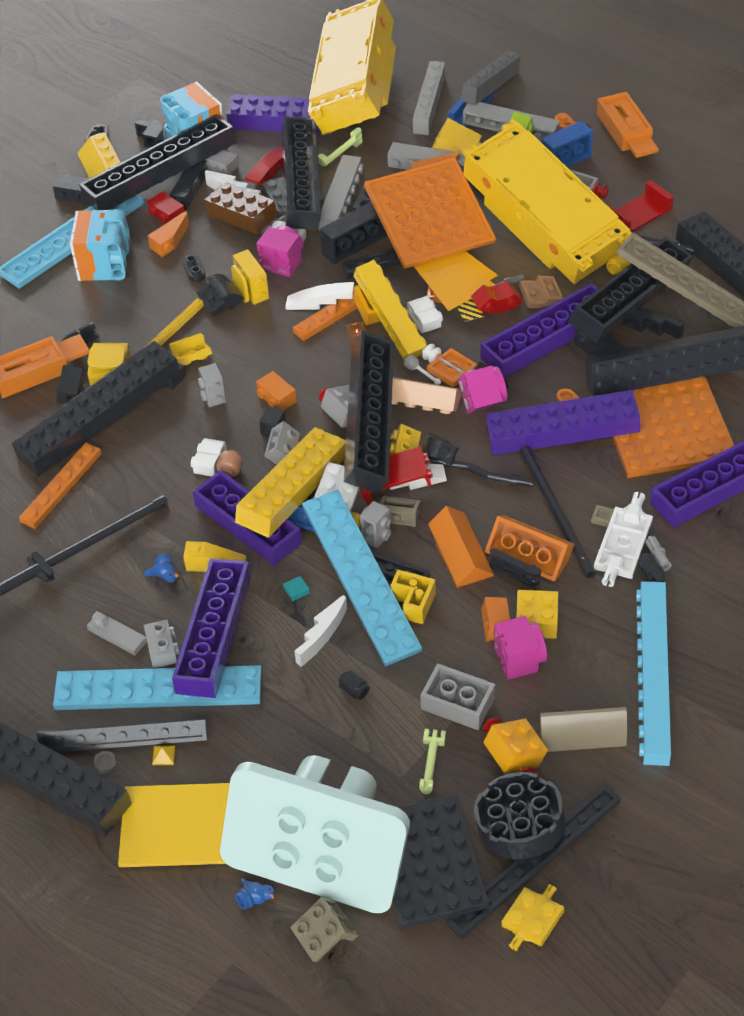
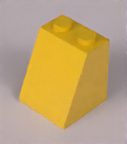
(455, 137)

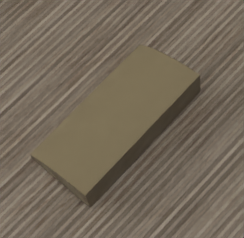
(584, 729)

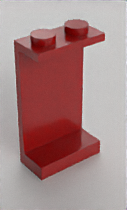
(645, 207)
(404, 468)

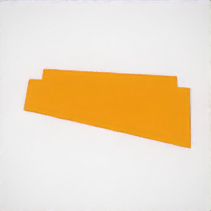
(462, 278)

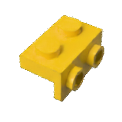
(190, 349)

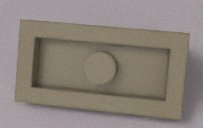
(402, 515)

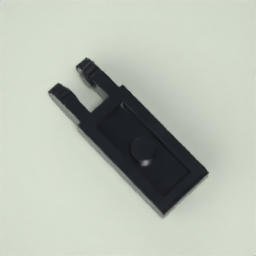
(514, 568)

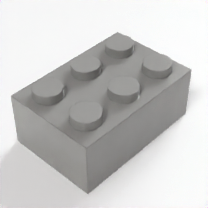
(457, 696)

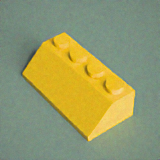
(97, 155)

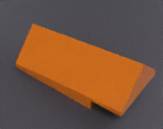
(459, 547)

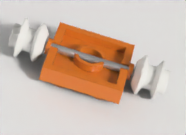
(448, 365)

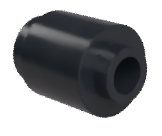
(353, 685)

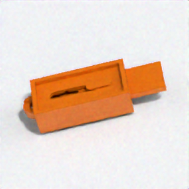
(626, 124)
(37, 363)

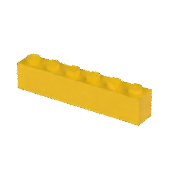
(389, 309)

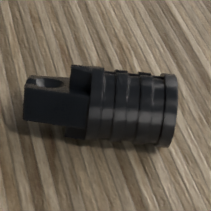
(651, 568)

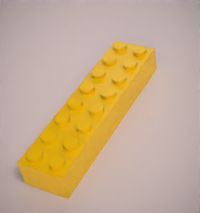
(289, 482)

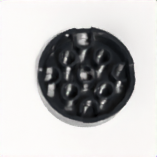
(520, 815)

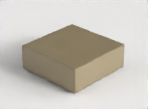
(602, 515)

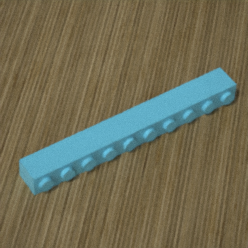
(653, 674)

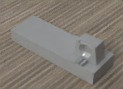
(116, 633)

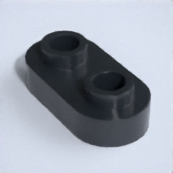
(194, 268)

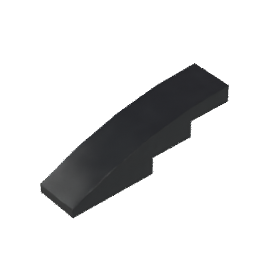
(655, 322)

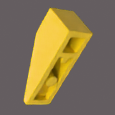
(199, 553)

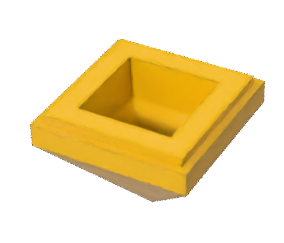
(163, 755)

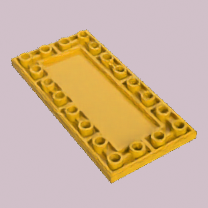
(173, 825)

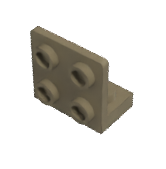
(322, 928)

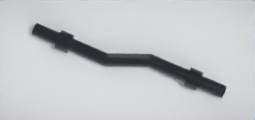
(514, 480)

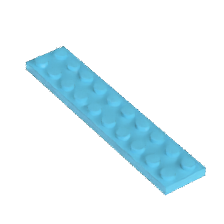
(50, 249)
(362, 578)
(149, 689)

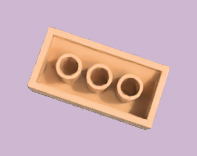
(425, 395)

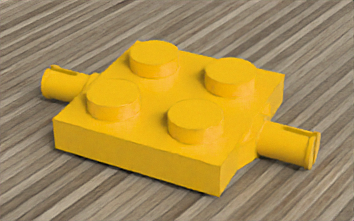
(532, 917)

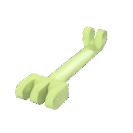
(355, 140)
(433, 741)

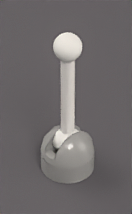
(412, 363)

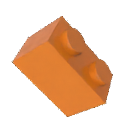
(276, 391)

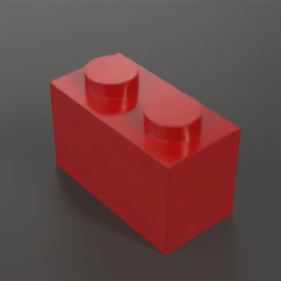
(164, 207)

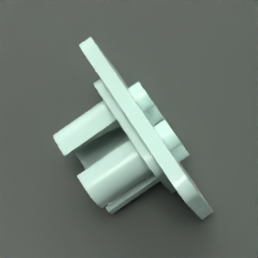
(315, 834)

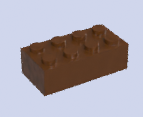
(241, 208)

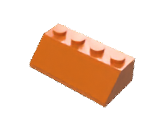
(530, 546)

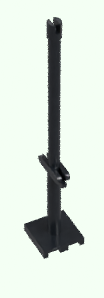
(43, 568)

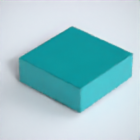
(296, 588)

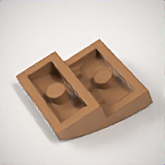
(540, 292)

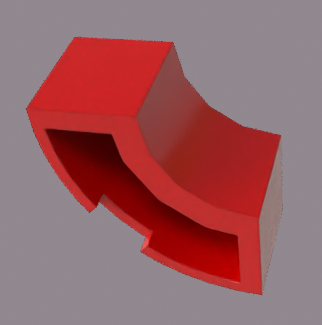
(497, 298)

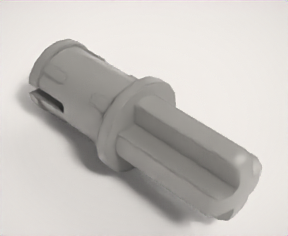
(658, 552)

